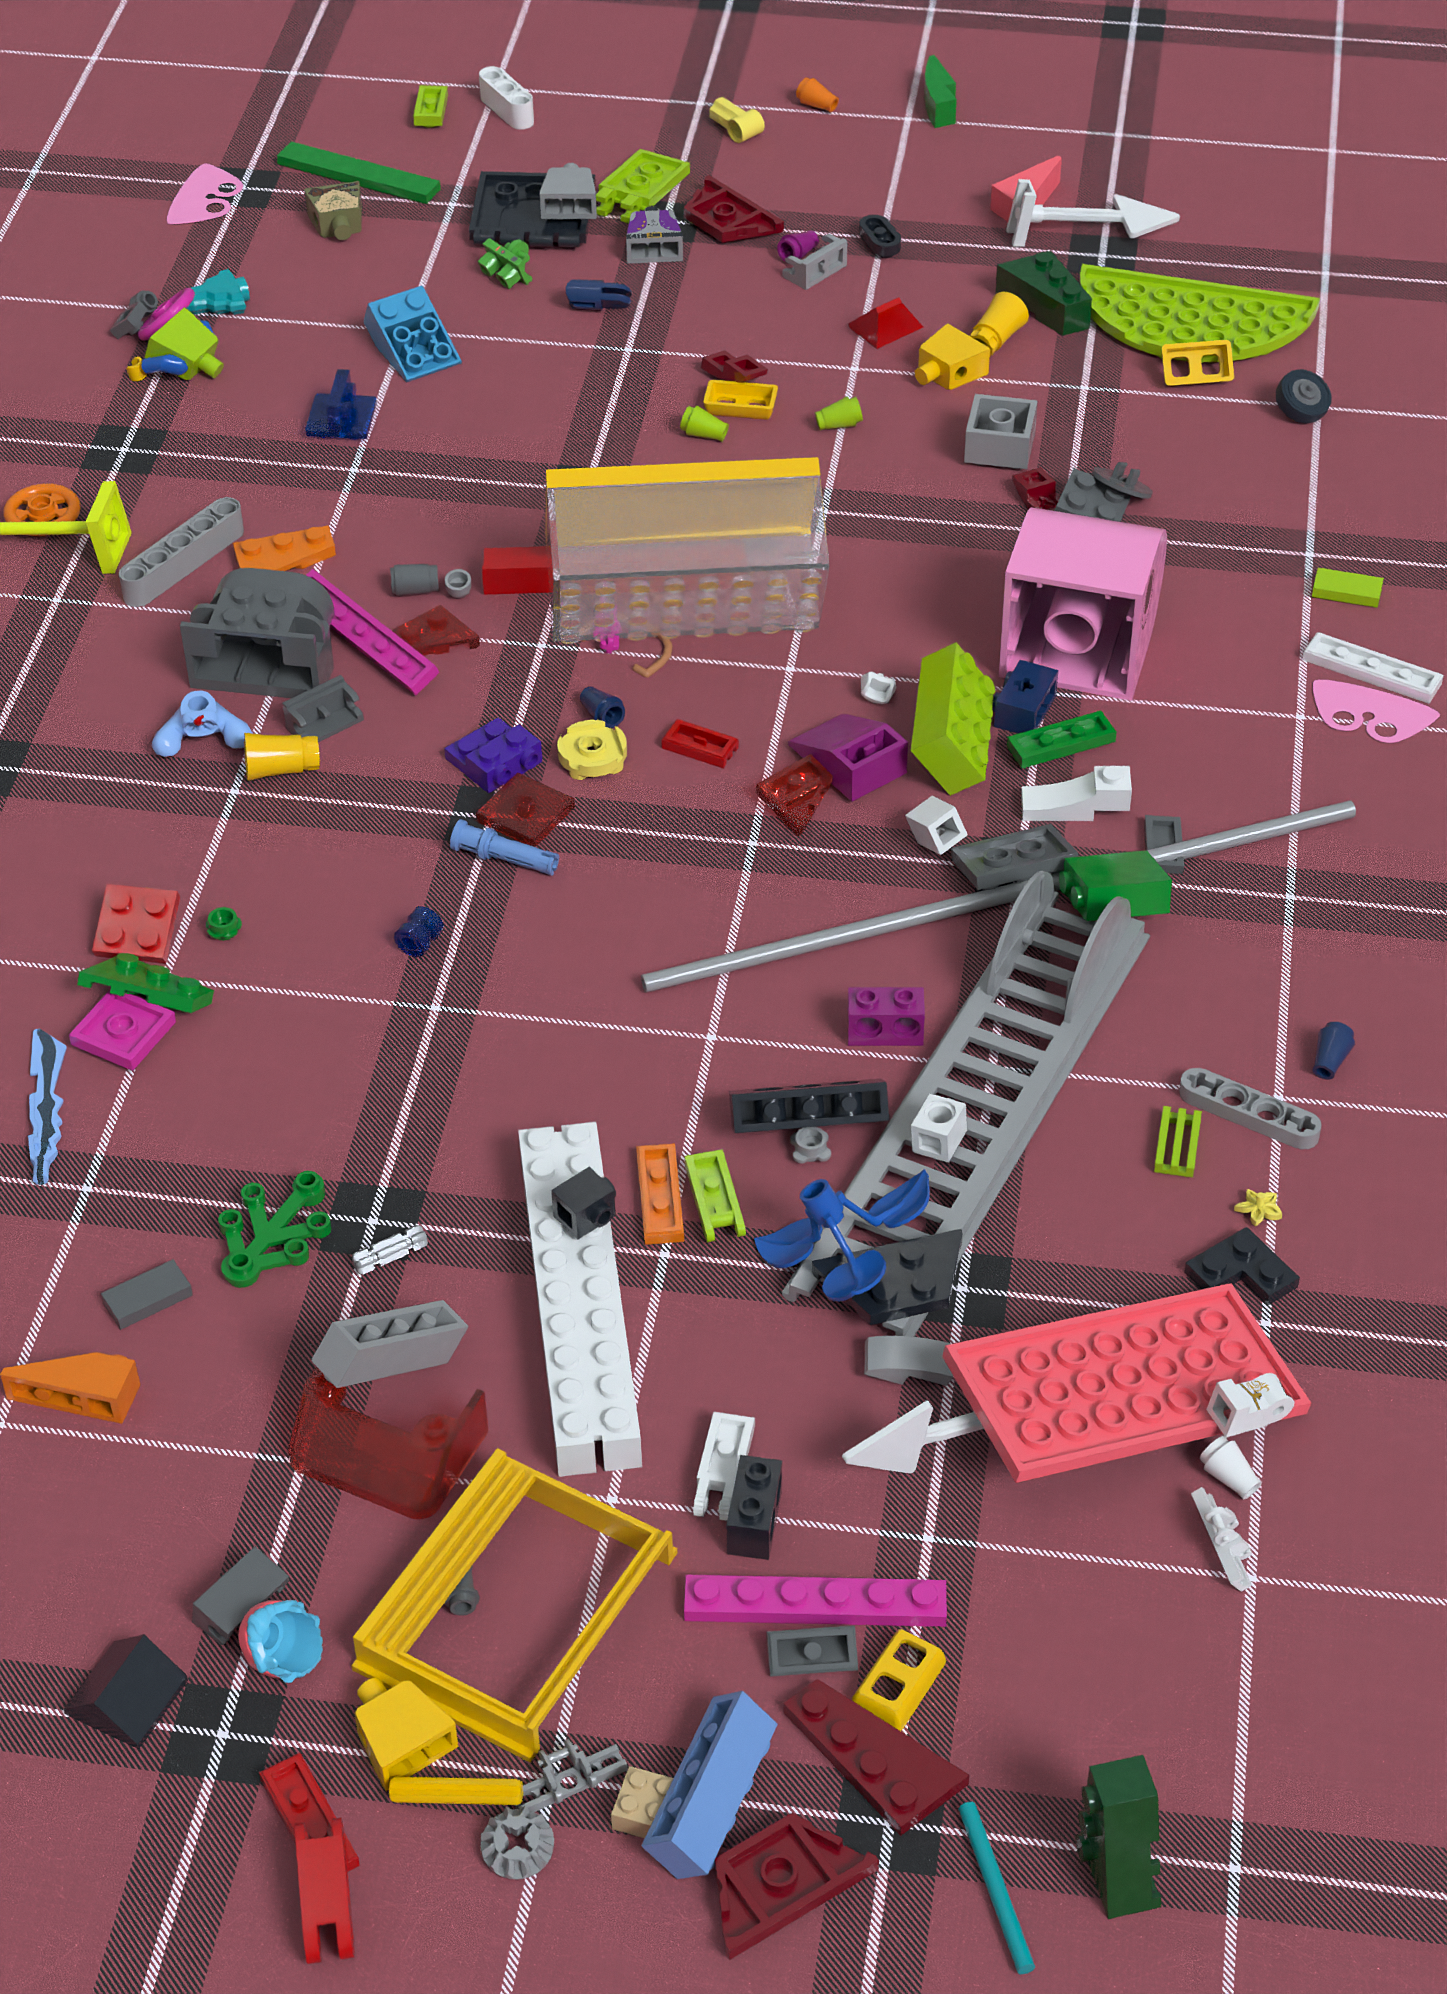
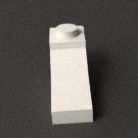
(1077, 799)

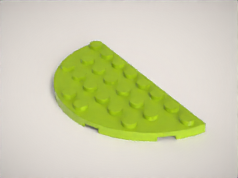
(1164, 310)

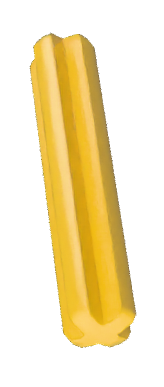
(456, 1790)

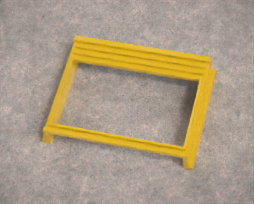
(443, 1562)

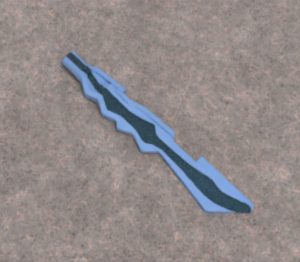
(44, 1104)

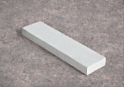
(1373, 667)

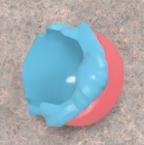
(281, 1639)

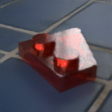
(436, 631)
(796, 792)

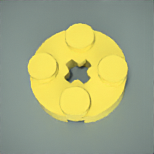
(584, 763)

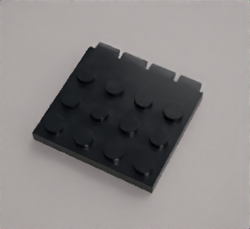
(510, 210)

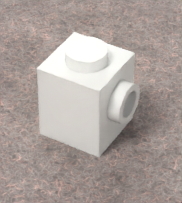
(936, 825)

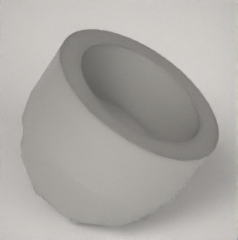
(458, 583)

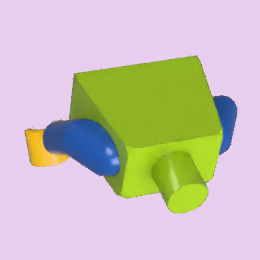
(180, 349)

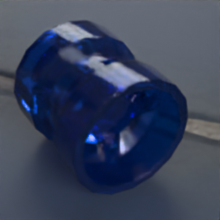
(421, 928)

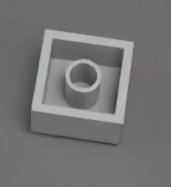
(1000, 431)

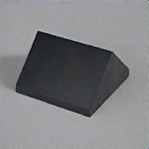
(128, 1690)

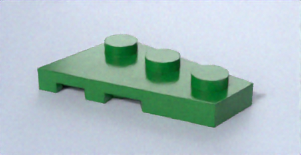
(161, 987)

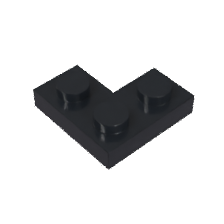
(1244, 1259)

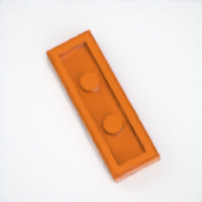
(660, 1194)

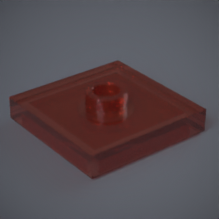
(525, 810)

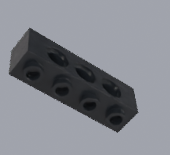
(809, 1105)

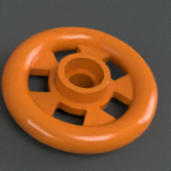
(42, 504)

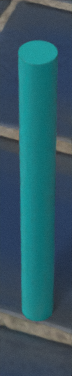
(996, 1888)

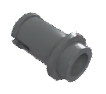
(464, 1596)

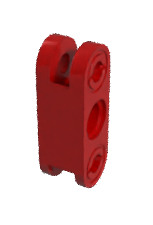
(324, 1890)

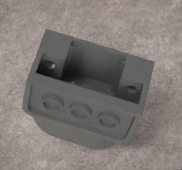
(261, 635)

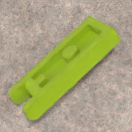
(714, 1193)

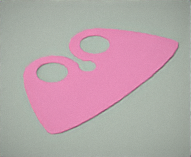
(191, 199)
(1406, 715)

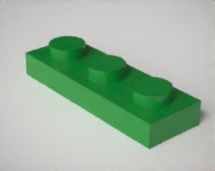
(1061, 739)

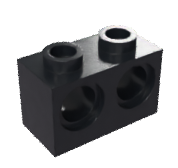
(754, 1507)

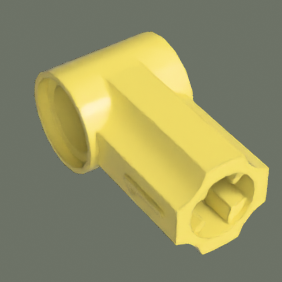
(739, 124)

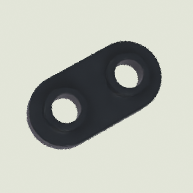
(880, 235)

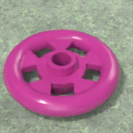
(165, 312)

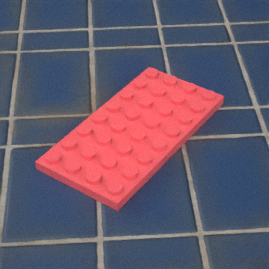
(1113, 1380)

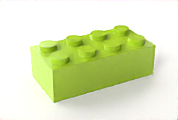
(953, 718)

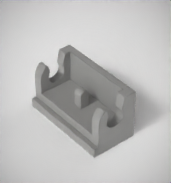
(819, 264)

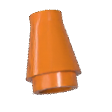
(816, 95)

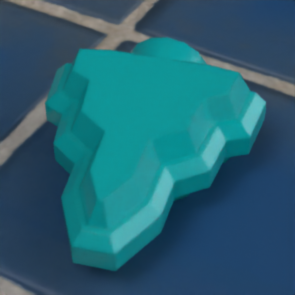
(221, 295)

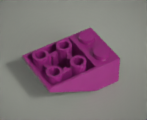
(856, 752)

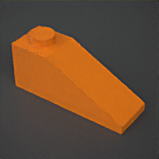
(81, 1384)

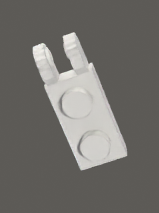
(726, 1441)

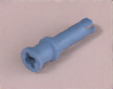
(488, 844)

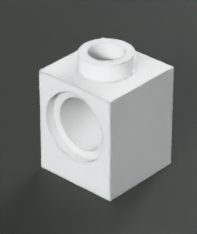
(939, 1127)

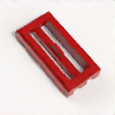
(704, 745)

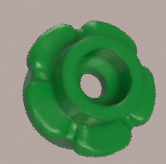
(223, 923)

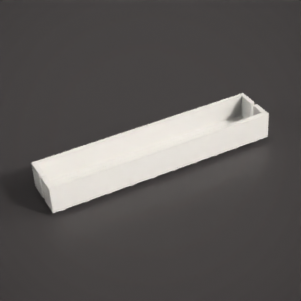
(579, 1311)

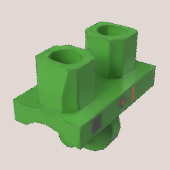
(509, 259)

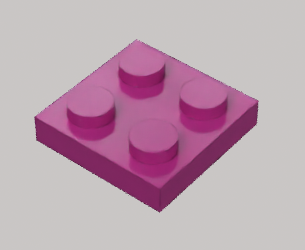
(122, 1029)

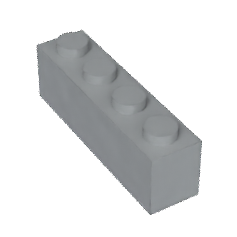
(389, 1343)

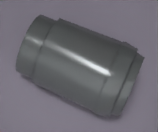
(413, 579)

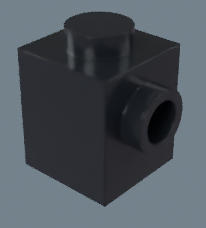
(584, 1202)

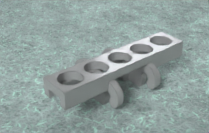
(581, 1764)

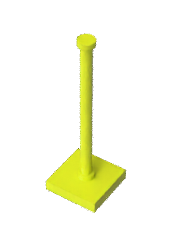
(105, 525)

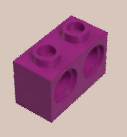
(886, 1016)

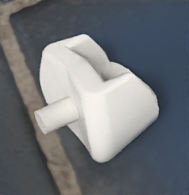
(877, 688)

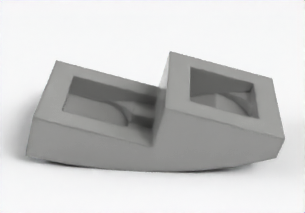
(904, 1356)

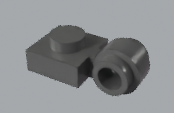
(130, 320)

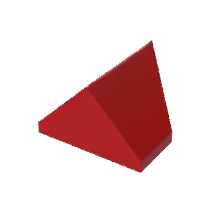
(885, 323)

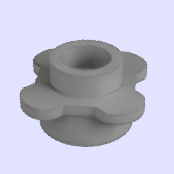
(810, 1145)

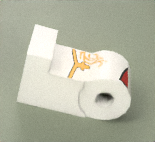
(1251, 1404)

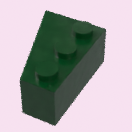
(1047, 291)
(1117, 1835)

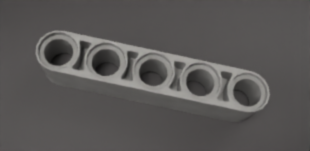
(181, 552)

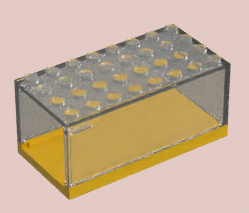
(685, 549)

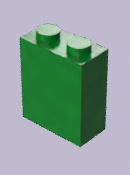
(1098, 879)

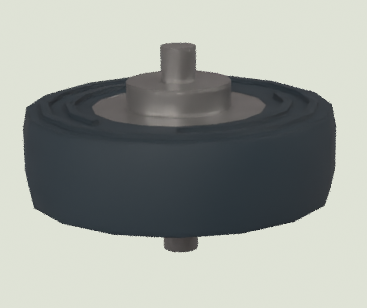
(1303, 396)

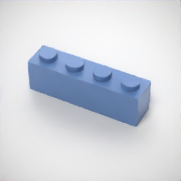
(710, 1785)

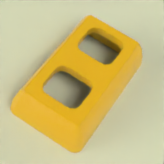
(1193, 352)
(742, 394)
(915, 1680)

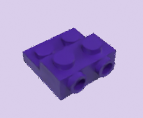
(495, 754)

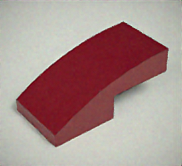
(732, 369)
(1036, 489)

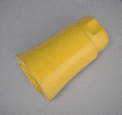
(1000, 321)
(279, 754)

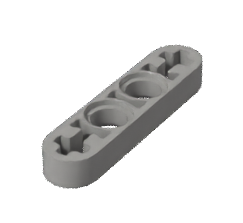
(1247, 1112)

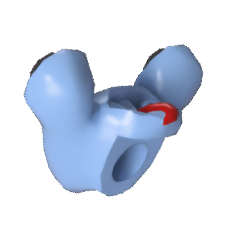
(199, 717)

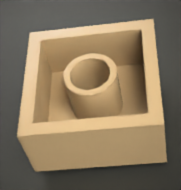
(639, 1801)

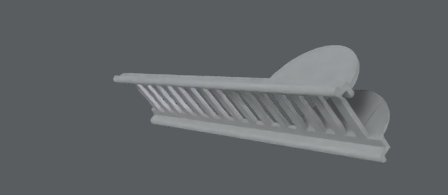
(1101, 970)

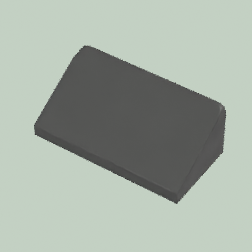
(812, 1650)

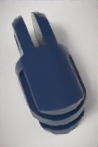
(597, 295)

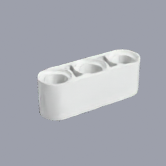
(506, 97)

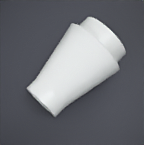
(1229, 1466)

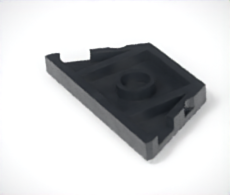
(915, 1277)

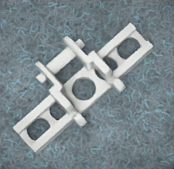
(1227, 1542)

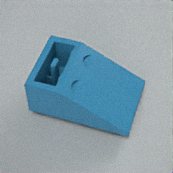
(410, 334)

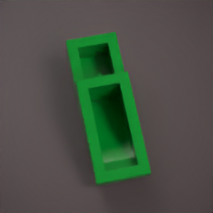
(939, 94)

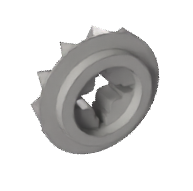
(517, 1862)

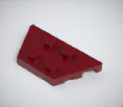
(729, 214)
(781, 1878)

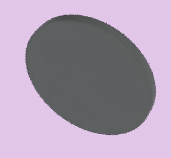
(1122, 482)

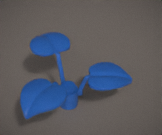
(825, 1209)

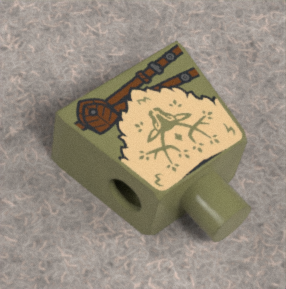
(335, 209)

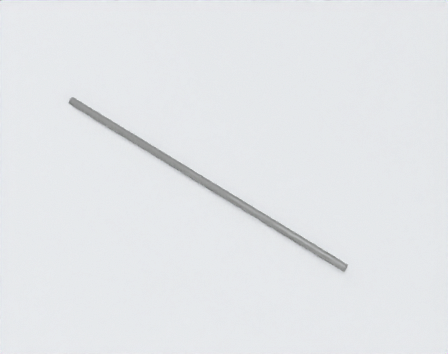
(974, 901)

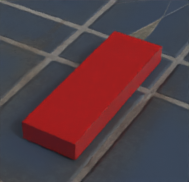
(301, 1800)

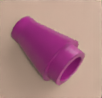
(797, 244)

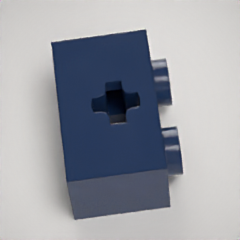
(1025, 697)

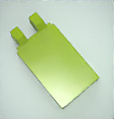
(640, 182)

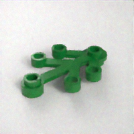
(244, 1265)

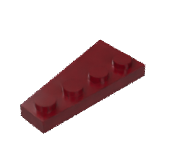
(880, 1761)

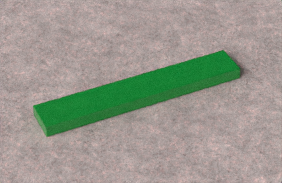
(351, 169)

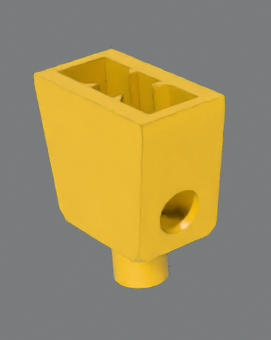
(952, 359)
(402, 1729)

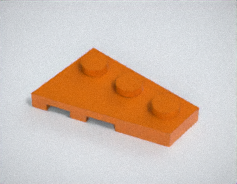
(286, 550)

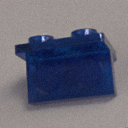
(342, 411)

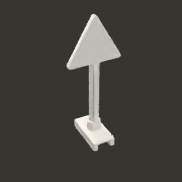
(1135, 215)
(900, 1443)

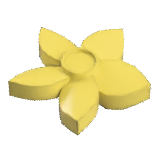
(1261, 1206)

